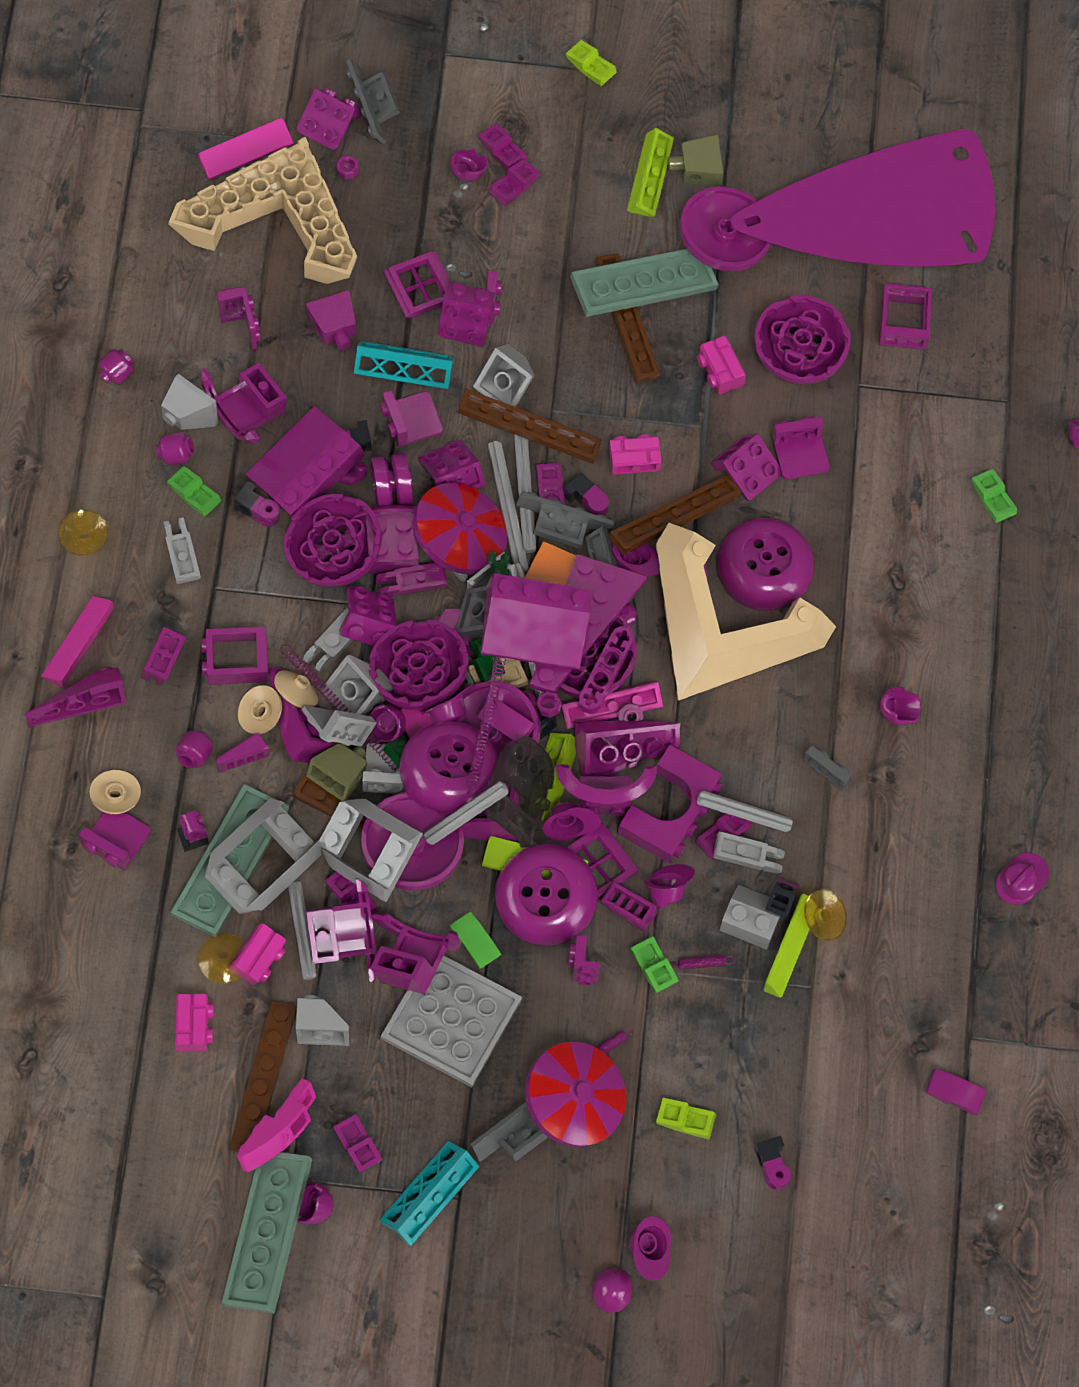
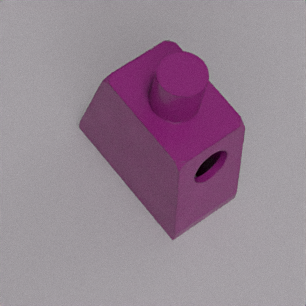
(333, 319)

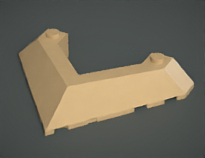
(285, 181)
(699, 651)

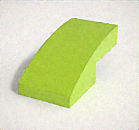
(590, 63)
(686, 1119)

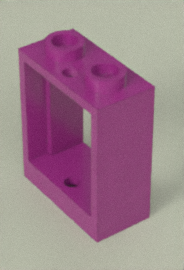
(903, 336)
(236, 675)

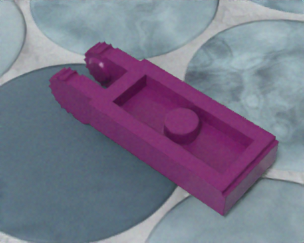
(413, 579)

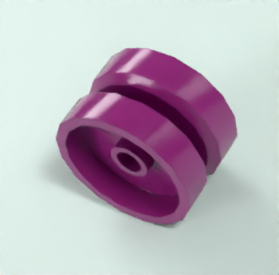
(395, 481)

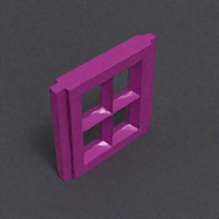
(401, 293)
(614, 851)

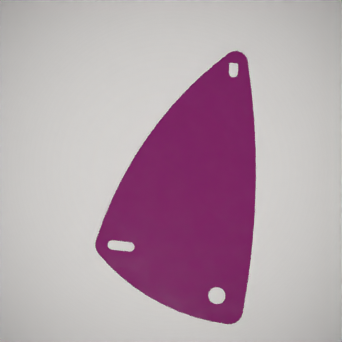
(887, 206)

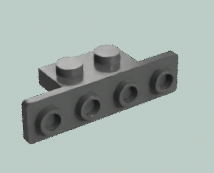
(375, 97)
(560, 521)
(514, 1134)

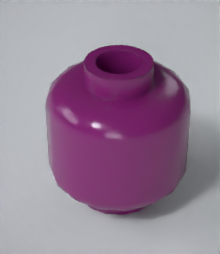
(116, 366)
(175, 448)
(194, 749)

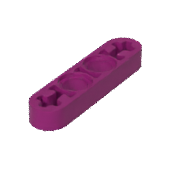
(606, 669)

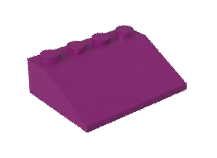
(306, 462)
(535, 621)

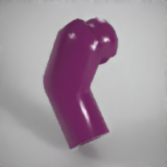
(355, 475)

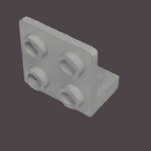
(340, 725)
(378, 775)

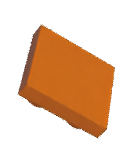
(551, 565)

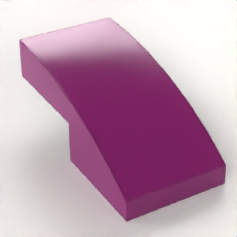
(501, 147)
(517, 180)
(550, 482)
(507, 720)
(727, 824)
(346, 891)
(955, 1090)
(357, 1143)

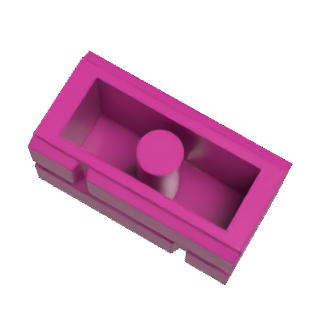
(721, 365)
(634, 454)
(258, 954)
(193, 1022)

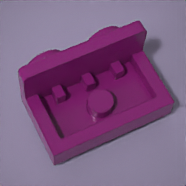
(584, 972)

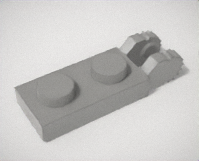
(181, 553)
(329, 643)
(747, 852)

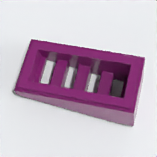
(246, 752)
(633, 919)

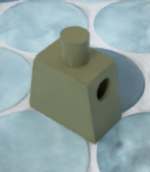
(699, 161)
(338, 770)

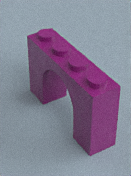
(667, 837)

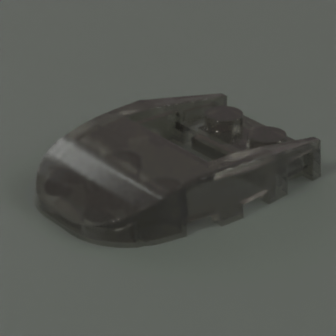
(531, 774)

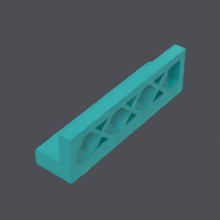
(404, 355)
(433, 1193)

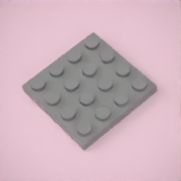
(453, 1022)

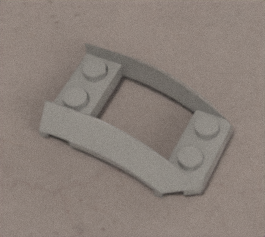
(286, 833)
(393, 856)

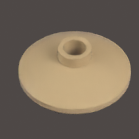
(295, 689)
(252, 708)
(115, 783)

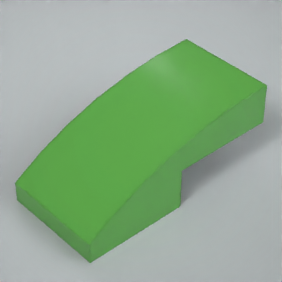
(193, 491)
(993, 496)
(475, 940)
(654, 965)

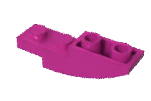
(277, 1133)

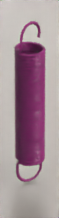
(700, 962)
(613, 1041)

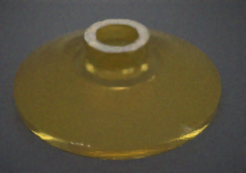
(81, 523)
(825, 915)
(215, 967)

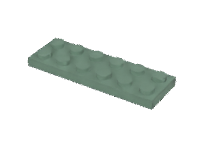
(642, 282)
(200, 901)
(267, 1233)

